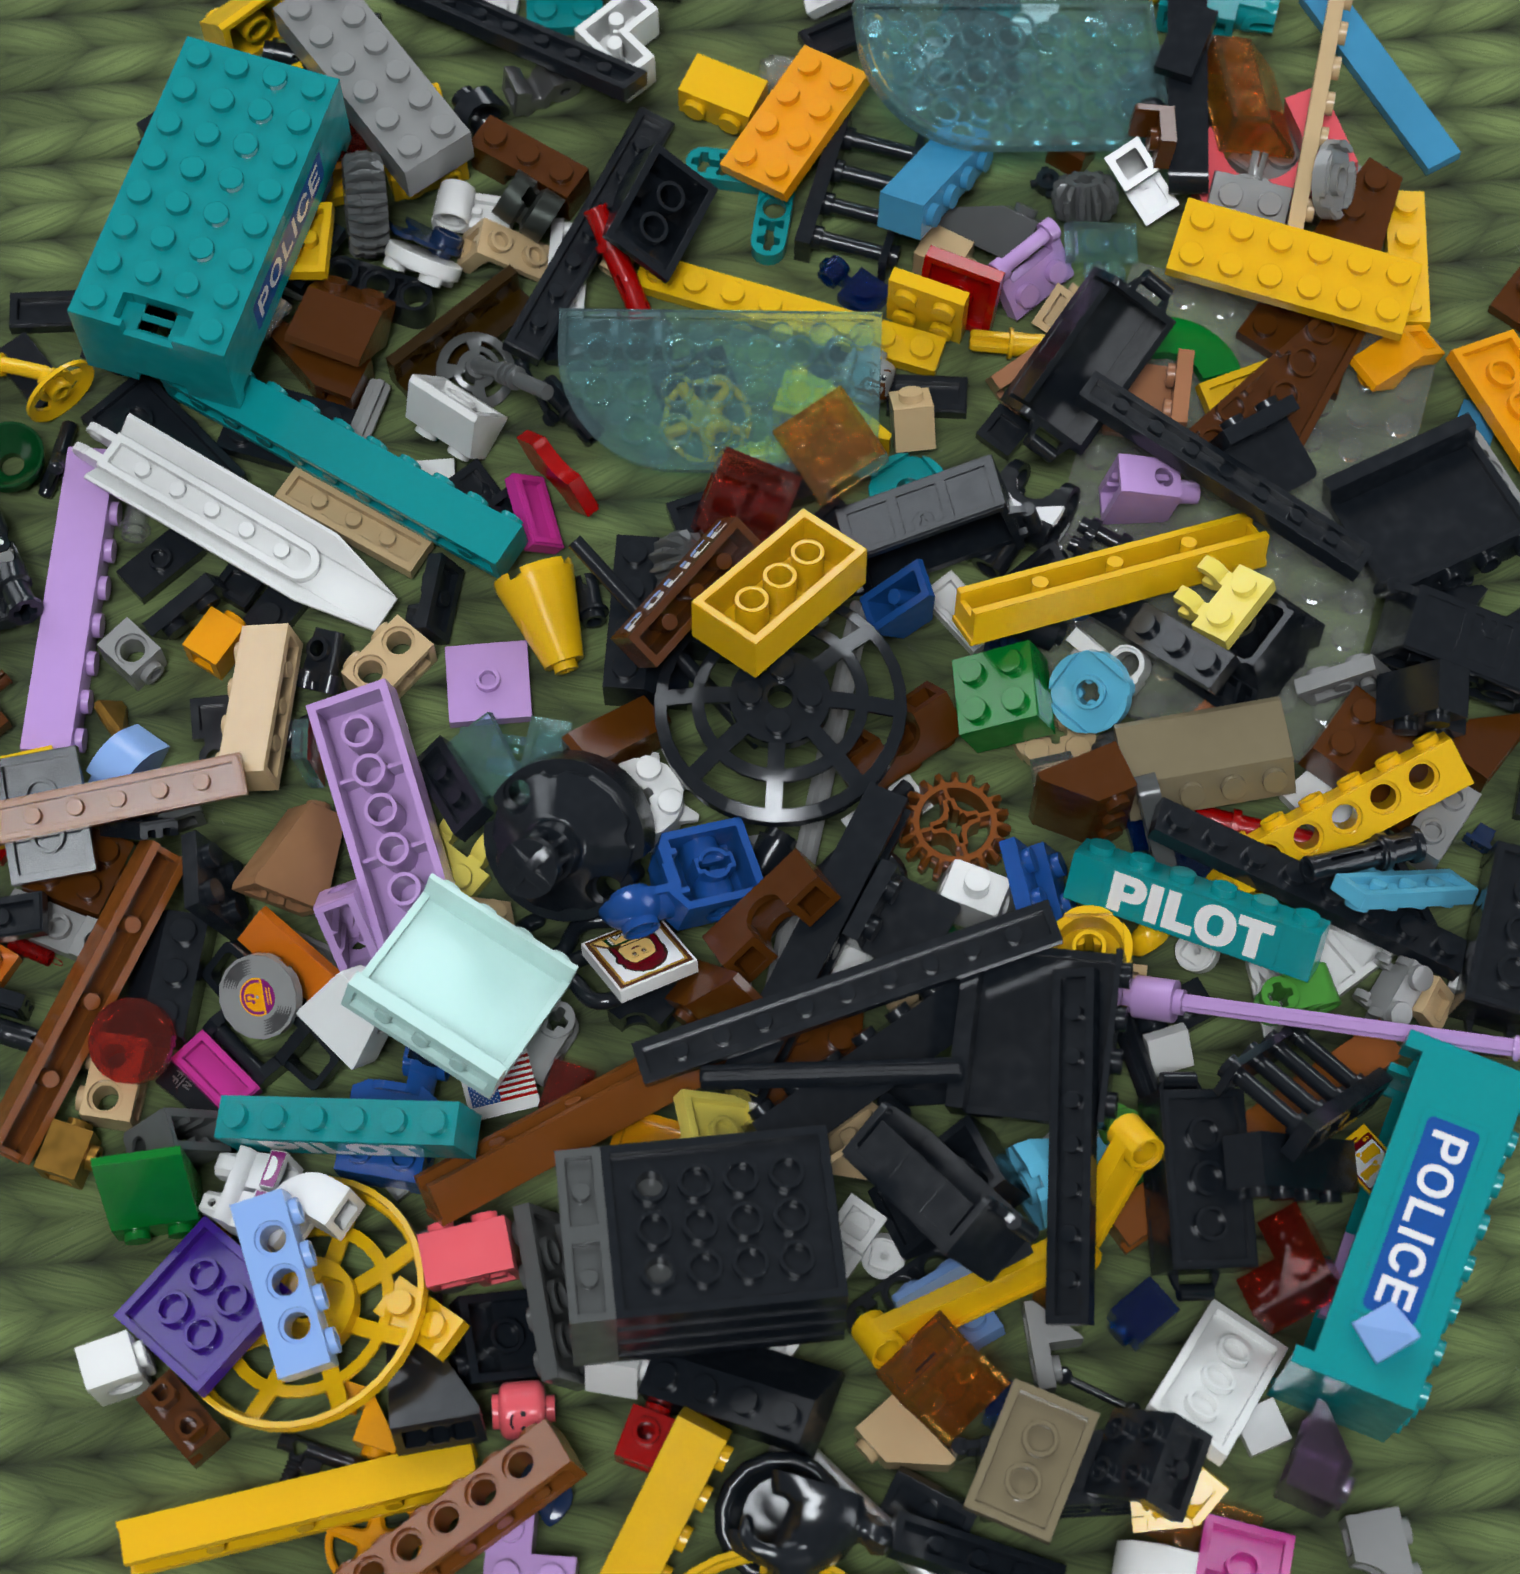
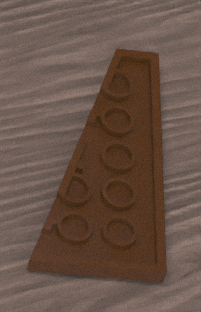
(1362, 224)
(1304, 366)

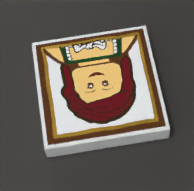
(639, 964)

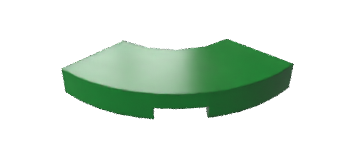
(1211, 353)

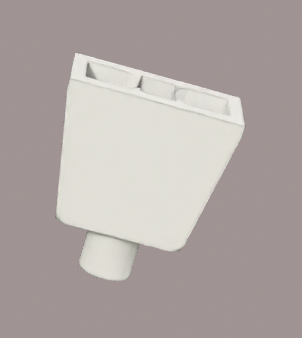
(977, 891)
(339, 1028)

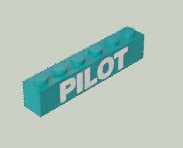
(1197, 908)
(349, 1126)

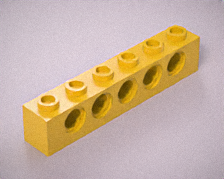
(1444, 778)

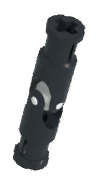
(16, 582)

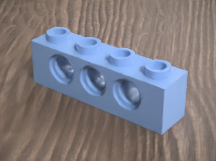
(254, 1223)

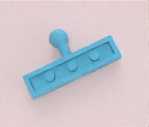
(1403, 889)

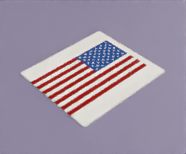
(514, 1094)

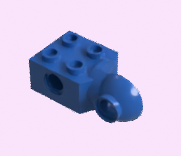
(693, 880)
(392, 1170)

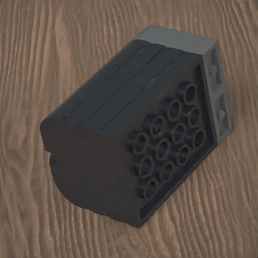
(701, 1245)

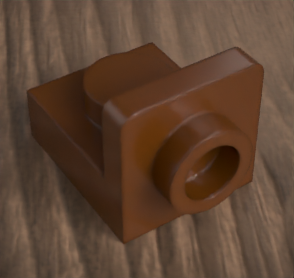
(1158, 126)

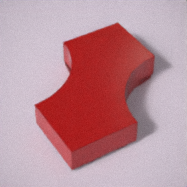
(563, 477)

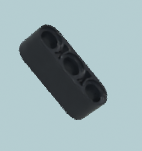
(399, 288)

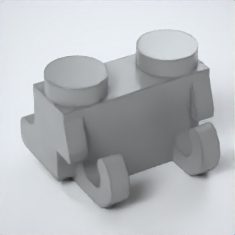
(1394, 989)

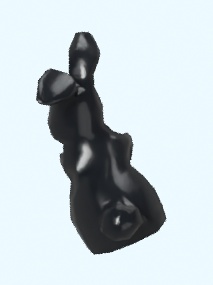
(816, 1529)

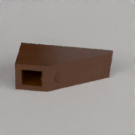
(320, 374)

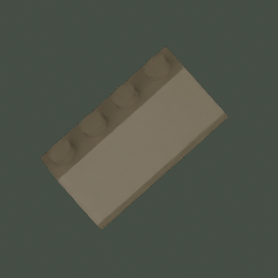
(1212, 754)

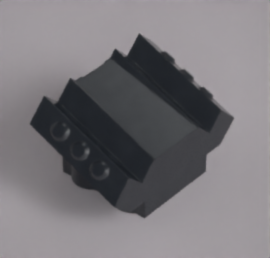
(1269, 654)

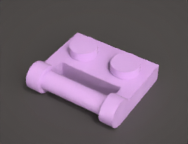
(1037, 275)

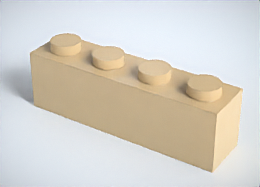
(261, 701)

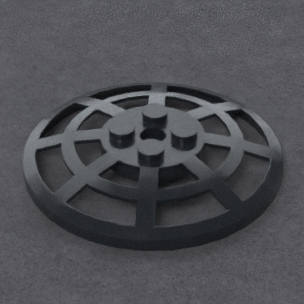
(786, 726)

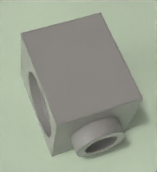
(128, 639)

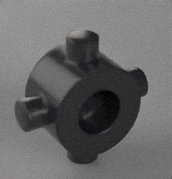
(1044, 181)

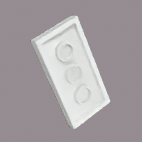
(1219, 1376)

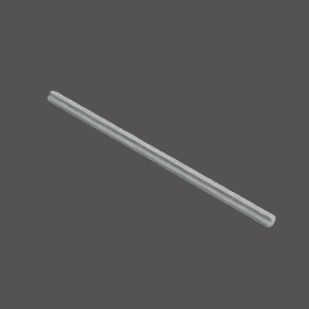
(822, 784)

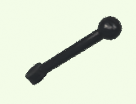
(549, 417)
(1069, 1379)

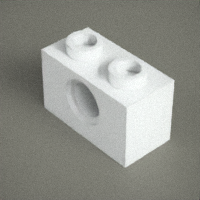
(115, 1367)

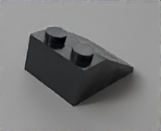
(657, 210)
(980, 1151)

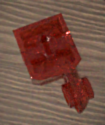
(746, 489)

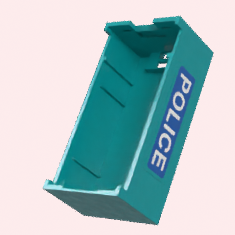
(210, 220)
(1412, 1235)

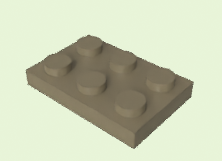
(1031, 1461)

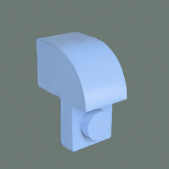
(127, 753)

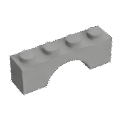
(1378, 1542)

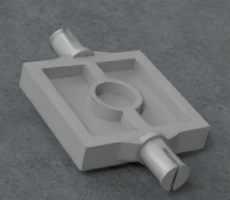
(1251, 192)

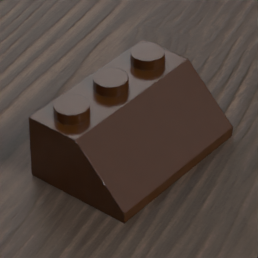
(1085, 795)

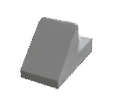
(1042, 1340)

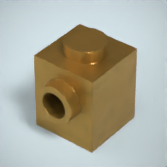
(68, 1152)

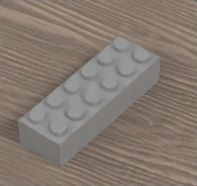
(381, 87)

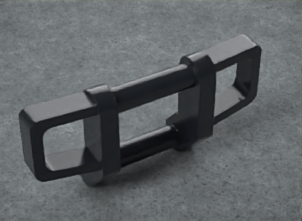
(287, 1057)

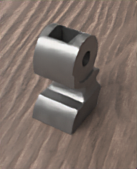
(537, 90)

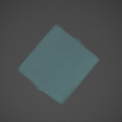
(485, 754)

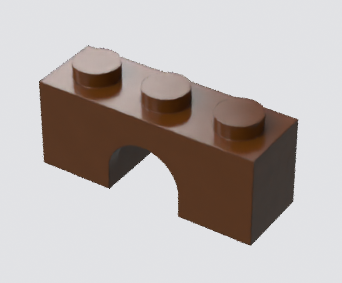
(504, 150)
(928, 729)
(744, 933)

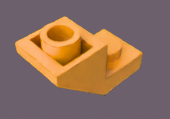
(1389, 361)
(373, 1429)

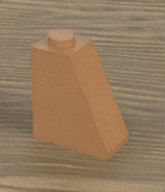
(294, 859)

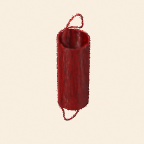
(33, 951)

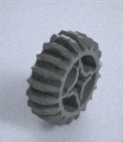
(365, 204)

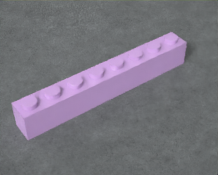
(72, 612)

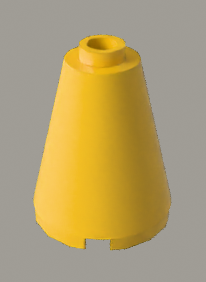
(546, 611)

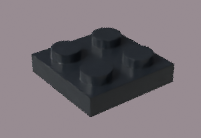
(209, 883)

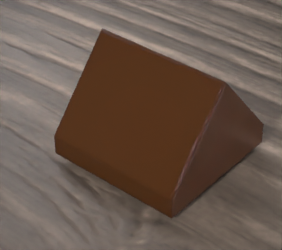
(1070, 160)

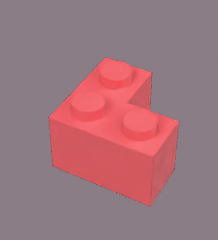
(469, 1253)

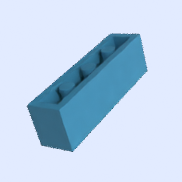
(929, 188)

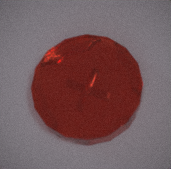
(132, 1041)

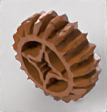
(946, 793)

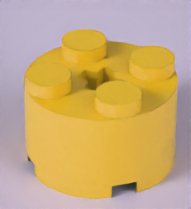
(1094, 930)

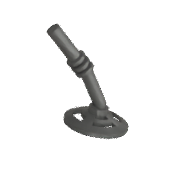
(483, 371)

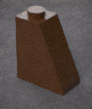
(618, 734)

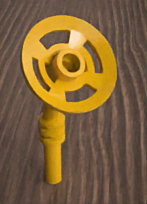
(53, 385)

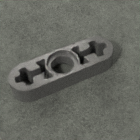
(1148, 796)

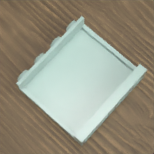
(460, 986)

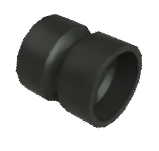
(533, 220)

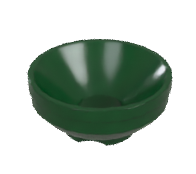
(24, 443)

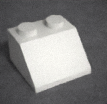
(452, 416)

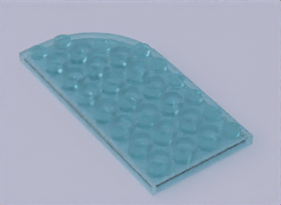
(1012, 69)
(689, 382)

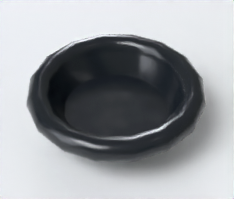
(750, 1493)

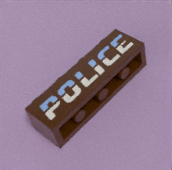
(667, 611)

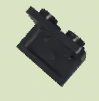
(1268, 443)

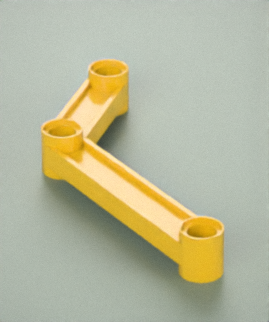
(1129, 1154)

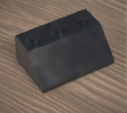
(172, 970)

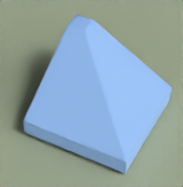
(1385, 1332)

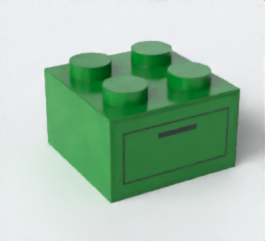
(1003, 696)

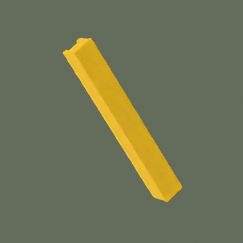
(1104, 578)
(290, 1509)

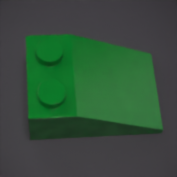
(149, 1193)

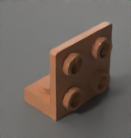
(1165, 388)

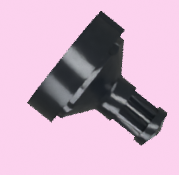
(569, 835)

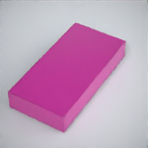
(534, 508)
(213, 1069)

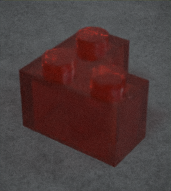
(1297, 1278)

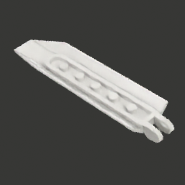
(235, 521)

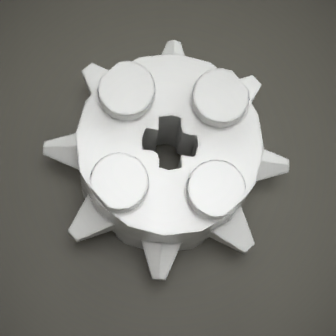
(662, 792)

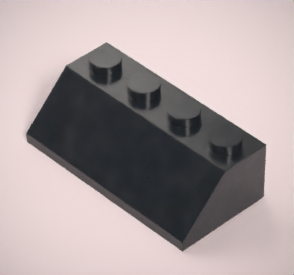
(622, 677)
(751, 1393)

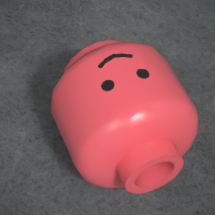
(519, 1406)

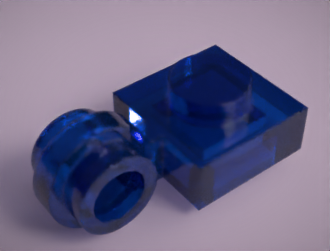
(859, 293)

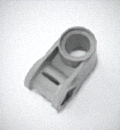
(552, 1044)

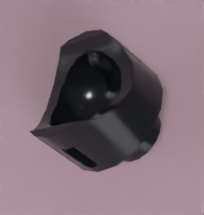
(476, 105)

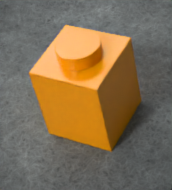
(213, 641)

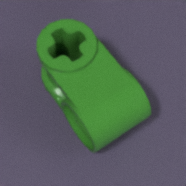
(1316, 995)

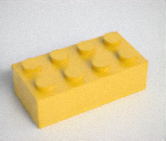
(779, 592)

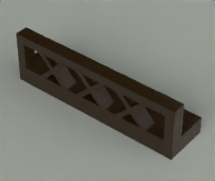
(487, 310)

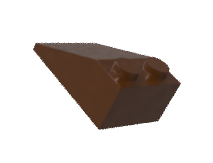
(1353, 743)

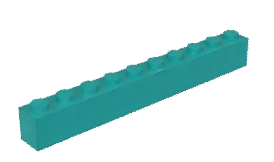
(369, 473)

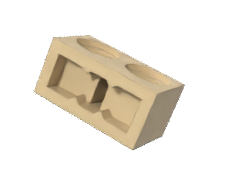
(398, 669)
(120, 1117)

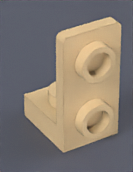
(504, 247)

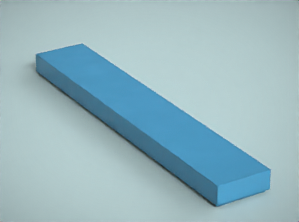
(1389, 91)

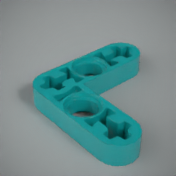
(761, 223)

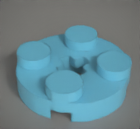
(1067, 693)

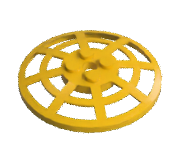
(343, 1314)

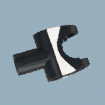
(1054, 511)

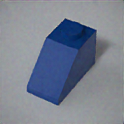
(900, 602)

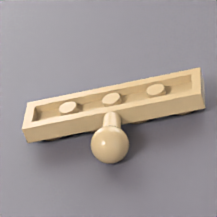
(356, 523)

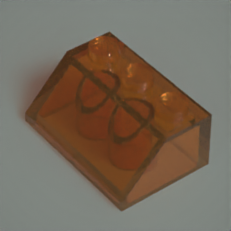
(1245, 100)

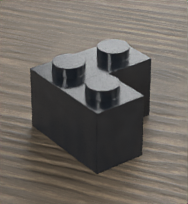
(1424, 699)

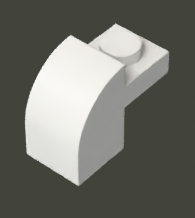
(1140, 181)
(325, 1205)
(1152, 1558)

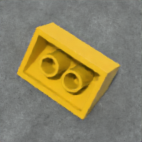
(242, 25)

